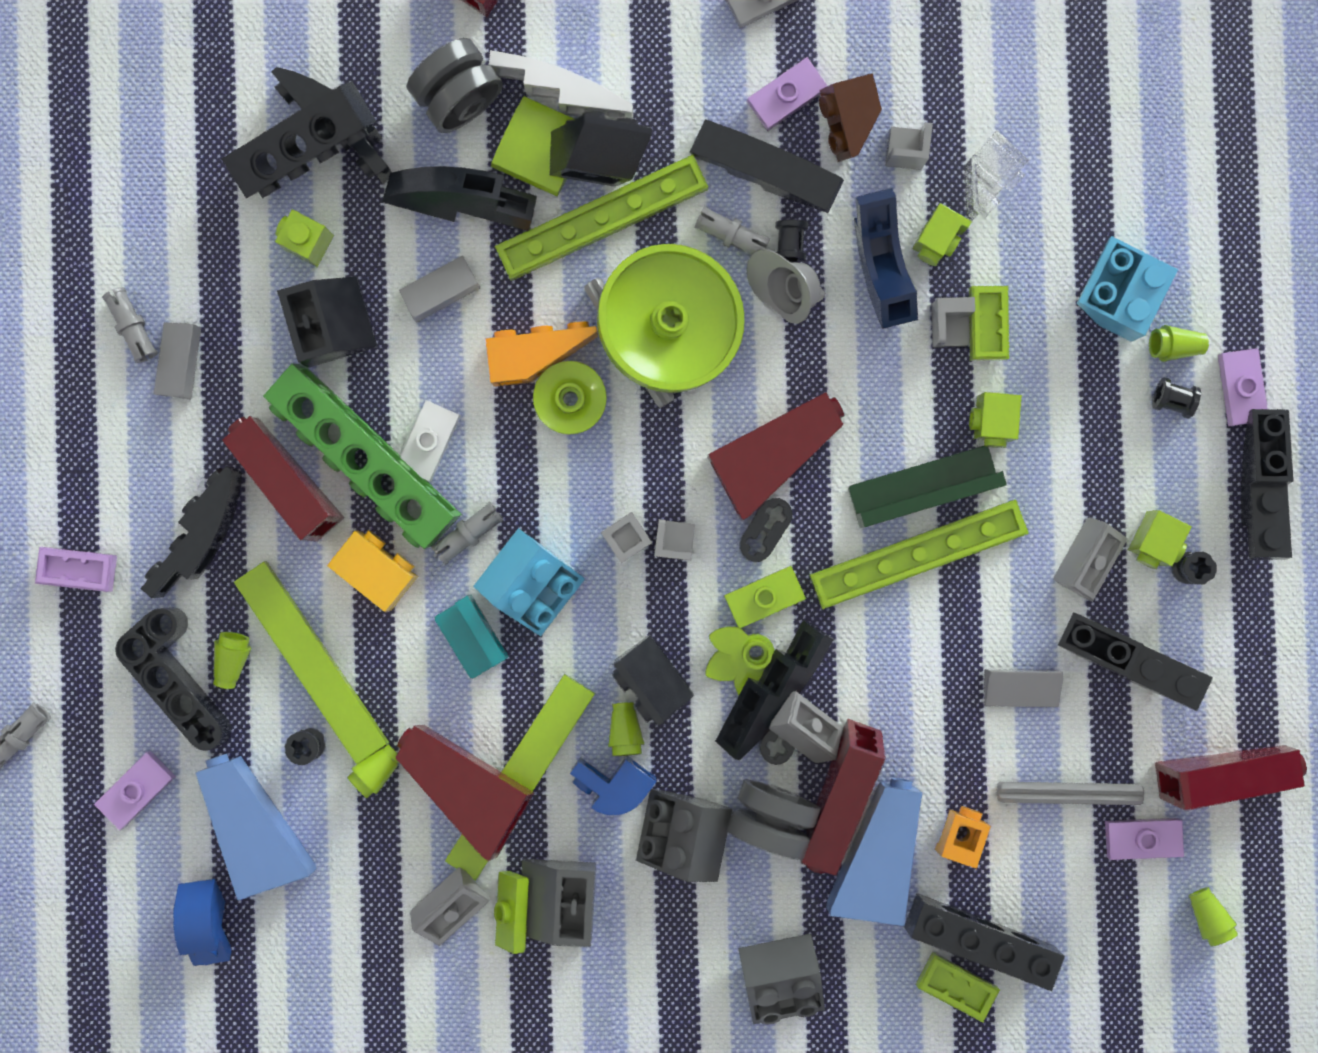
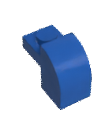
(615, 794)
(199, 923)

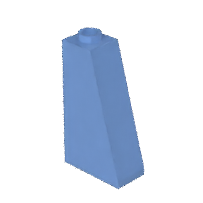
(250, 830)
(880, 860)

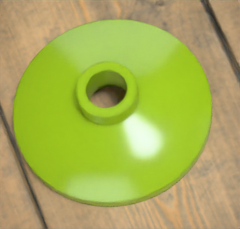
(564, 379)

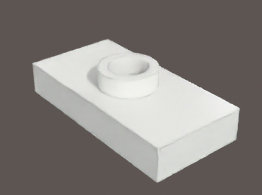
(429, 439)

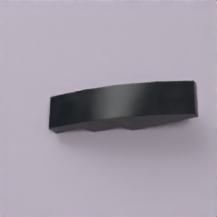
(767, 166)
(764, 698)

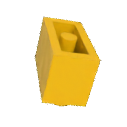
(373, 570)

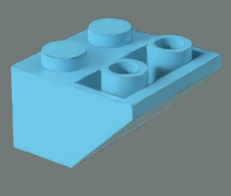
(1126, 289)
(528, 582)

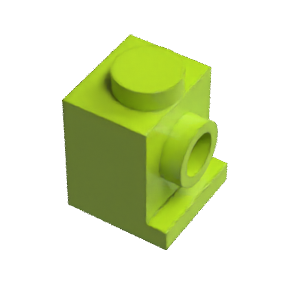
(940, 235)

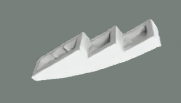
(550, 81)

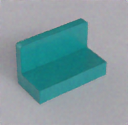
(471, 636)

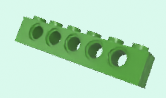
(286, 403)

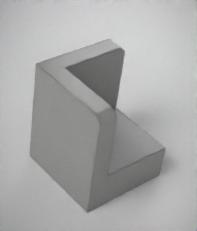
(909, 147)
(951, 321)
(626, 537)
(674, 540)

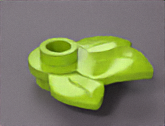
(733, 657)

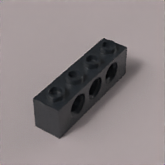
(250, 164)
(984, 942)

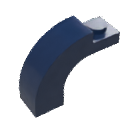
(882, 259)

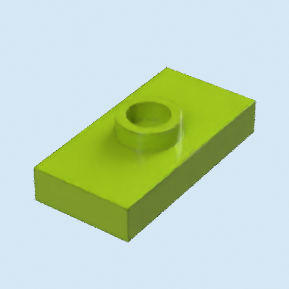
(989, 324)
(764, 597)
(511, 912)
(957, 987)

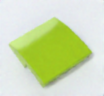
(527, 145)

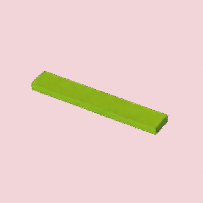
(602, 217)
(918, 554)
(311, 662)
(533, 755)

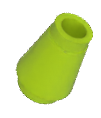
(1176, 343)
(229, 658)
(625, 731)
(374, 771)
(1212, 918)

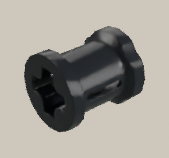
(791, 239)
(1176, 398)
(1206, 568)
(316, 745)

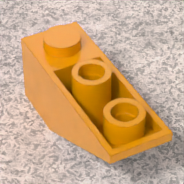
(526, 356)

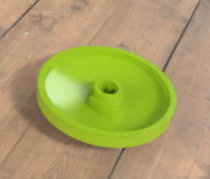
(670, 318)

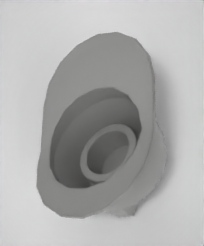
(784, 285)

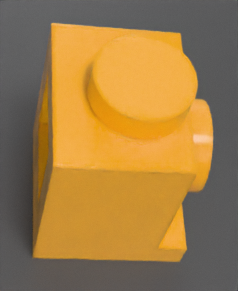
(967, 849)

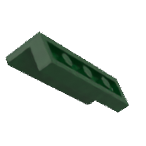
(925, 486)

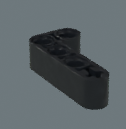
(179, 680)

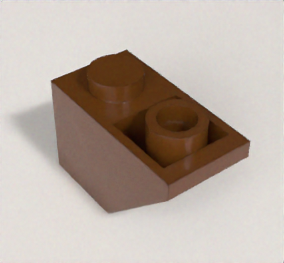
(850, 113)

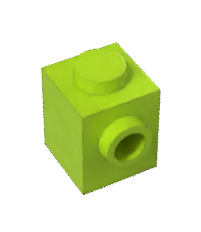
(303, 237)
(996, 418)
(1160, 540)

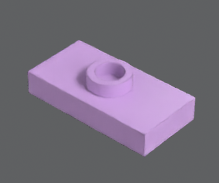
(786, 94)
(1242, 384)
(75, 569)
(134, 790)
(1144, 838)

